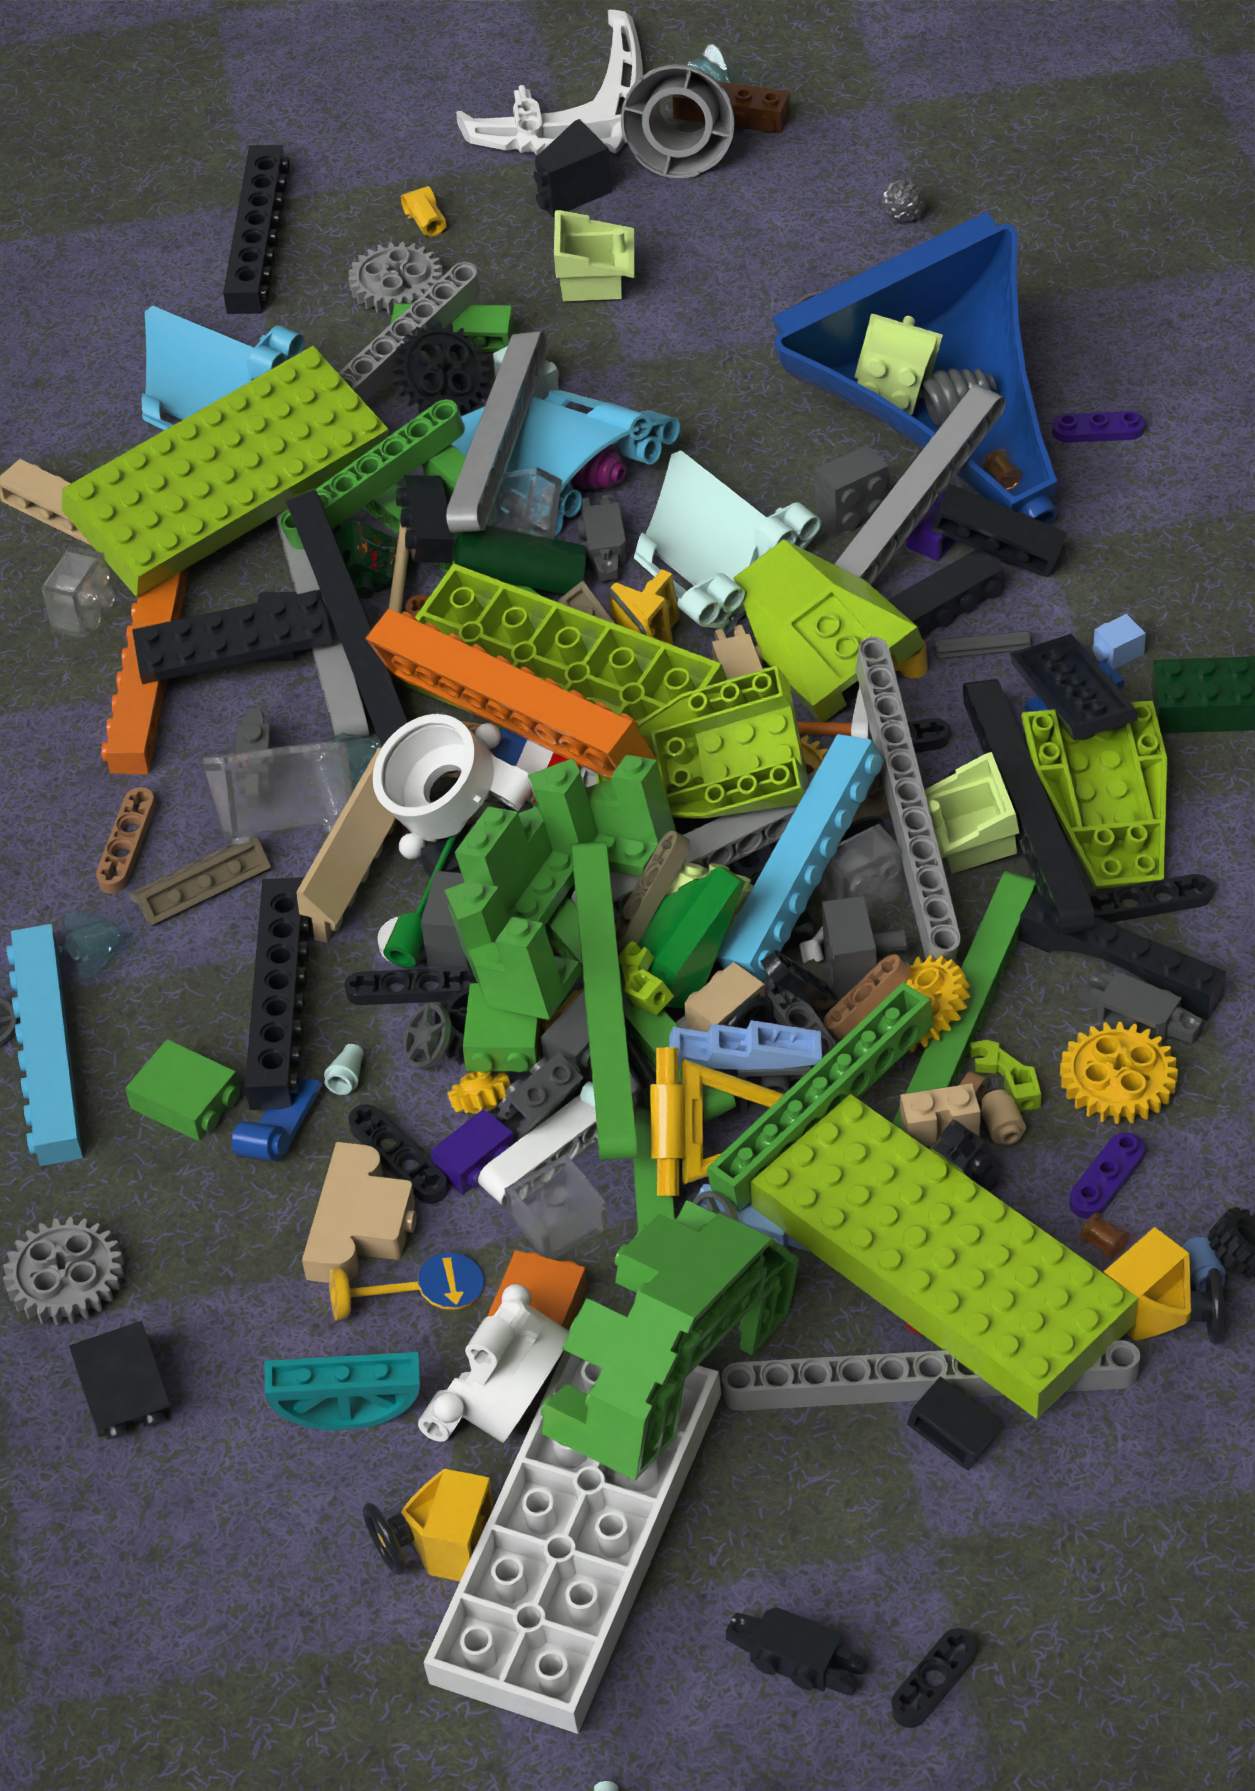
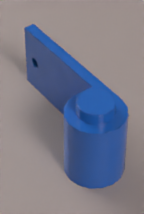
(277, 1127)

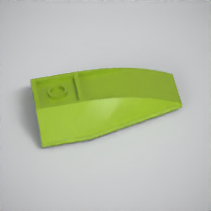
(1106, 793)

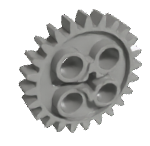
(393, 276)
(63, 1271)

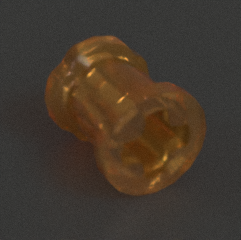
(1002, 468)
(1104, 1236)

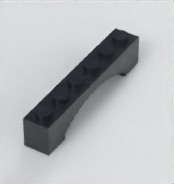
(1165, 968)

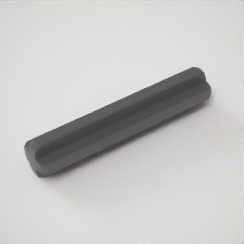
(982, 644)

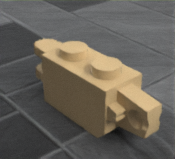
(736, 653)

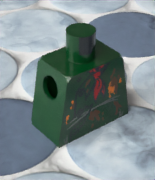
(368, 556)

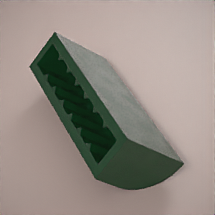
(522, 558)

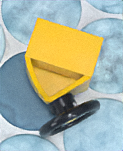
(1160, 1278)
(439, 1520)

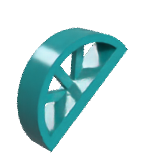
(342, 1389)

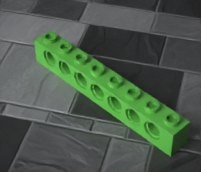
(843, 1071)

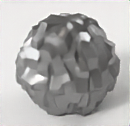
(903, 201)

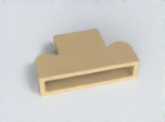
(357, 1214)

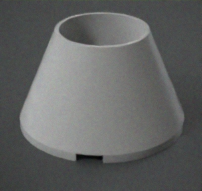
(668, 149)

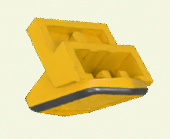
(649, 611)

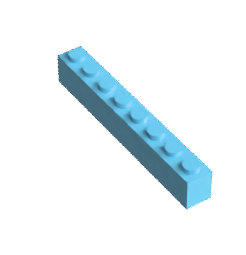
(801, 854)
(45, 1046)

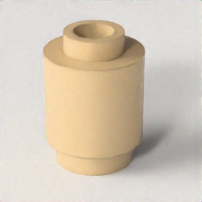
(1002, 1117)

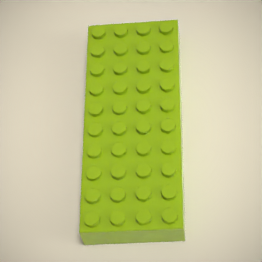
(222, 470)
(564, 644)
(944, 1255)

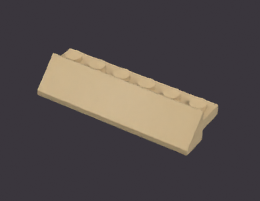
(345, 858)

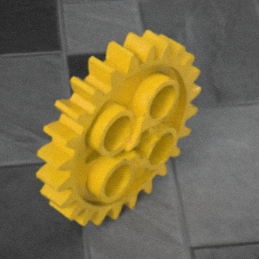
(944, 986)
(1118, 1072)

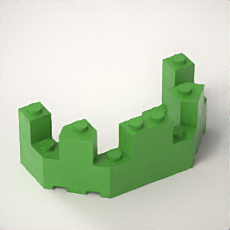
(523, 868)
(691, 1290)

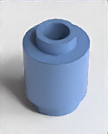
(1201, 1261)

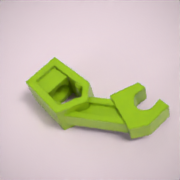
(642, 987)
(996, 1060)

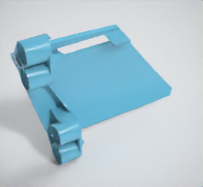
(198, 366)
(566, 439)

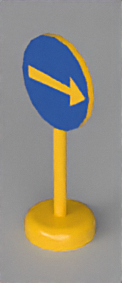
(444, 1281)

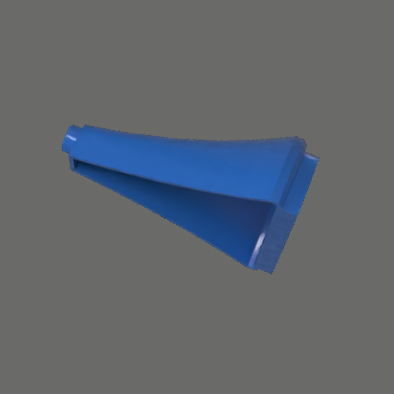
(954, 287)

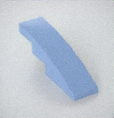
(752, 1048)

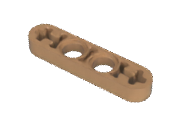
(126, 840)

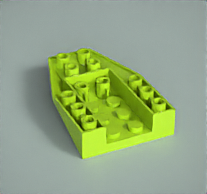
(813, 620)
(728, 747)

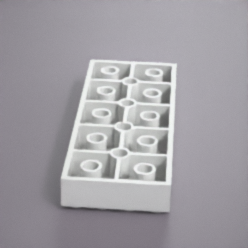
(561, 1565)

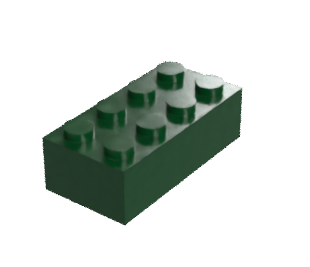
(1204, 694)

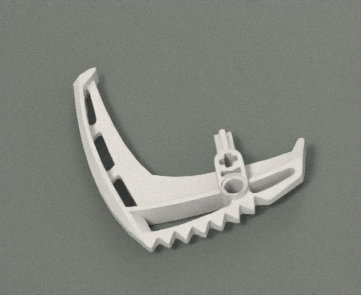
(535, 131)

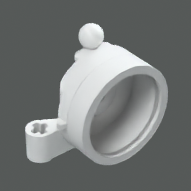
(422, 753)
(508, 1366)

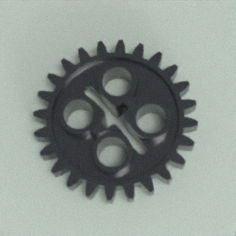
(415, 368)

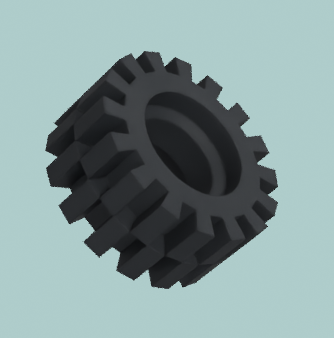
(1235, 1241)

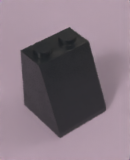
(572, 170)
(120, 1380)

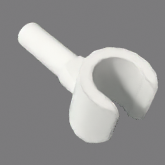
(812, 948)

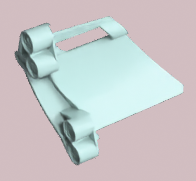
(711, 538)

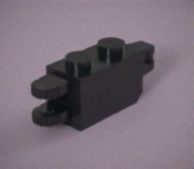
(967, 1154)
(796, 1650)

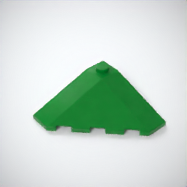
(690, 930)

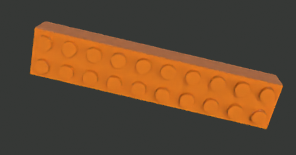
(506, 694)

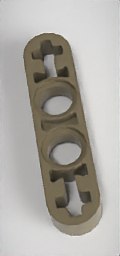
(651, 889)

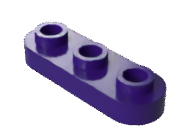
(1098, 426)
(1102, 1185)

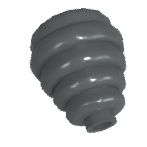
(948, 388)

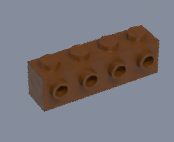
(752, 107)

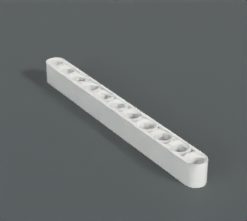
(563, 1133)

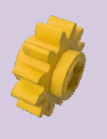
(479, 1091)

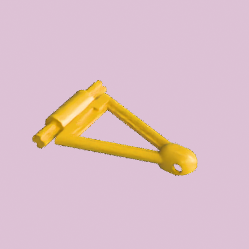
(679, 1116)

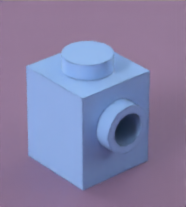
(1118, 642)

